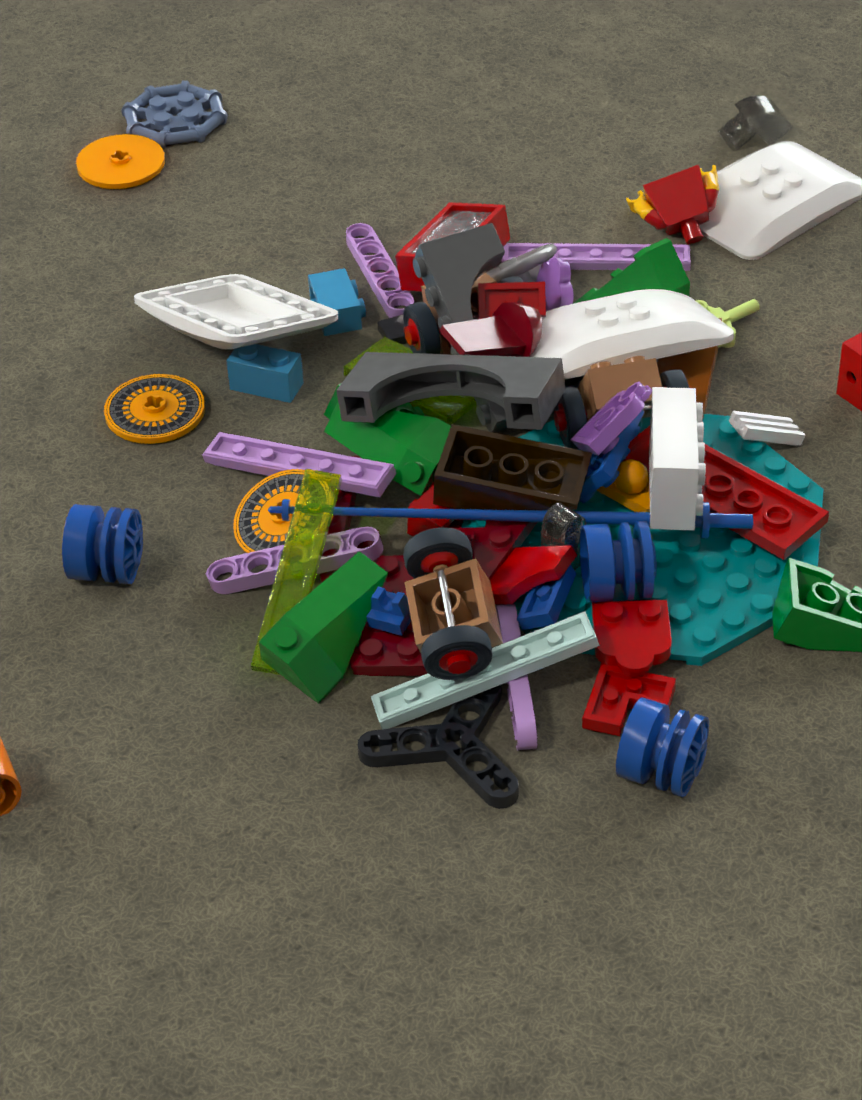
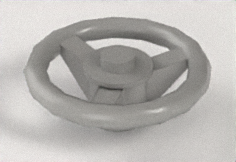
(524, 266)

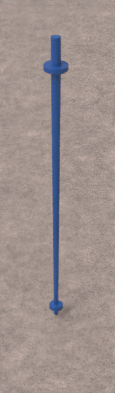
(704, 522)

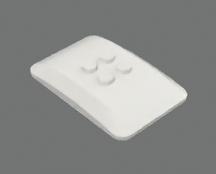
(776, 198)
(234, 311)
(626, 326)

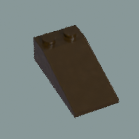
(507, 472)

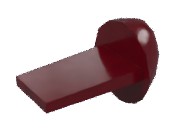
(511, 331)

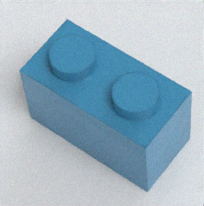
(339, 293)
(265, 372)

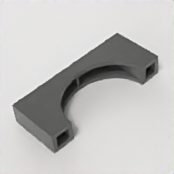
(449, 272)
(521, 385)

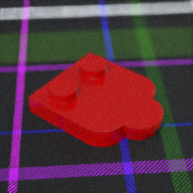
(632, 634)

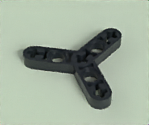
(438, 750)

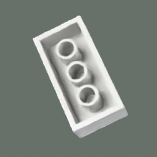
(676, 459)

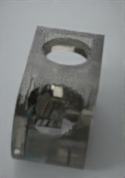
(561, 528)

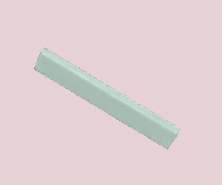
(507, 663)

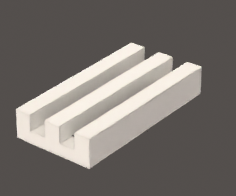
(766, 428)

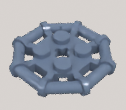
(178, 101)

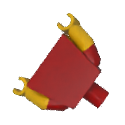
(679, 202)

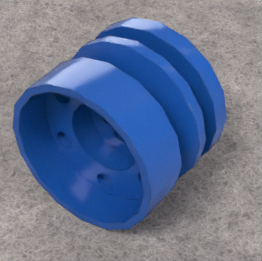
(102, 543)
(617, 561)
(654, 744)

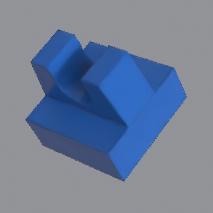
(389, 611)

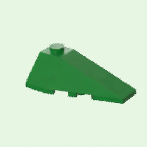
(653, 269)
(396, 438)
(816, 610)
(322, 630)

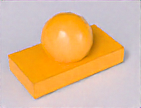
(630, 487)

